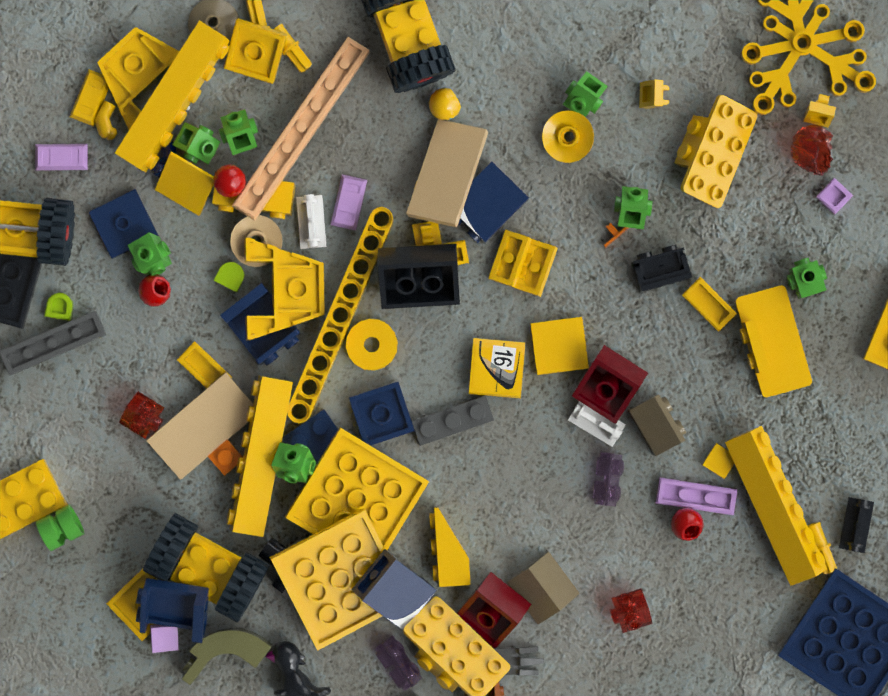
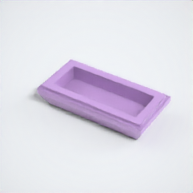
(61, 157)
(348, 202)

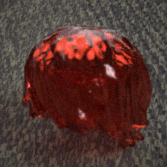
(812, 149)

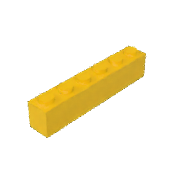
(173, 96)
(261, 443)
(776, 505)

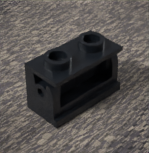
(661, 269)

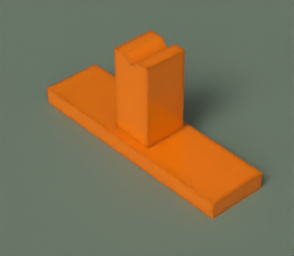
(615, 233)

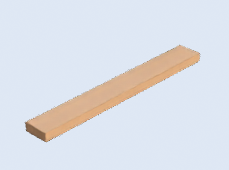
(301, 128)

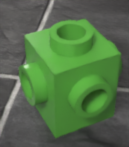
(585, 94)
(238, 131)
(196, 143)
(633, 207)
(150, 254)
(816, 278)
(293, 463)

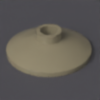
(218, 9)

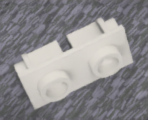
(311, 221)
(596, 424)

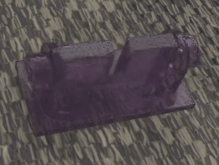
(608, 491)
(393, 653)

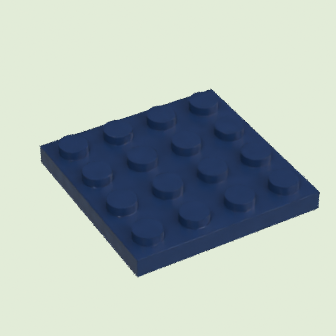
(842, 639)

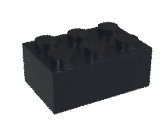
(418, 276)

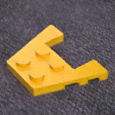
(132, 67)
(295, 288)

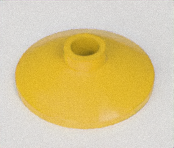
(554, 136)

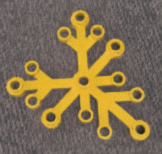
(837, 65)

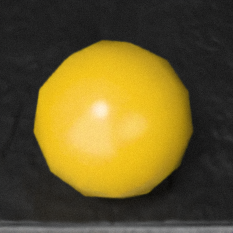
(444, 104)

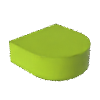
(231, 276)
(59, 307)

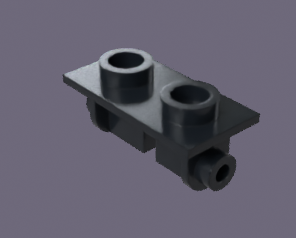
(856, 525)

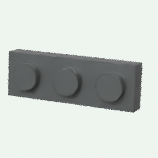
(452, 420)

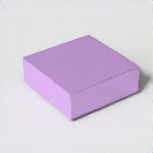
(834, 196)
(163, 638)

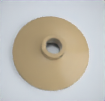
(246, 228)

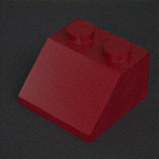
(610, 384)
(493, 610)

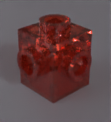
(142, 415)
(631, 611)

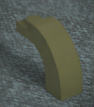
(227, 641)

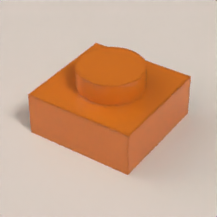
(225, 457)

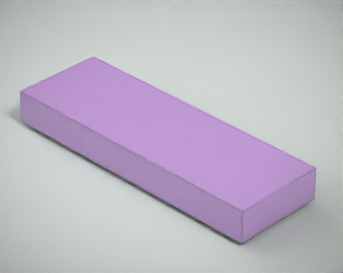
(696, 496)

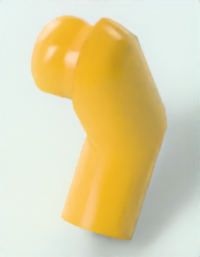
(103, 122)

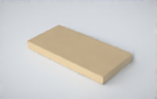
(447, 173)
(201, 426)

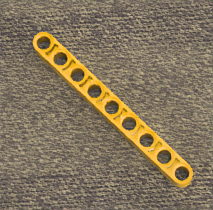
(330, 324)

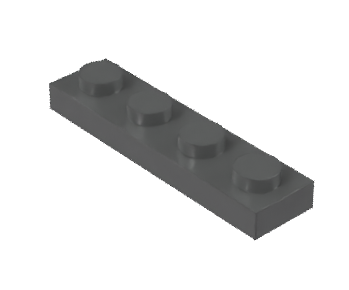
(52, 343)

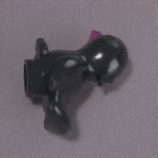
(293, 680)

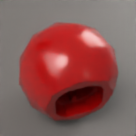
(229, 181)
(154, 290)
(687, 524)

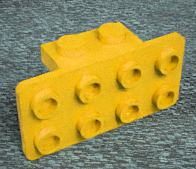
(714, 150)
(773, 341)
(454, 650)

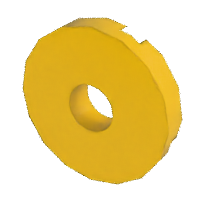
(387, 344)

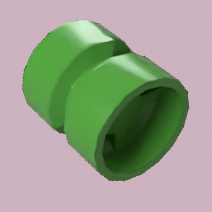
(60, 527)

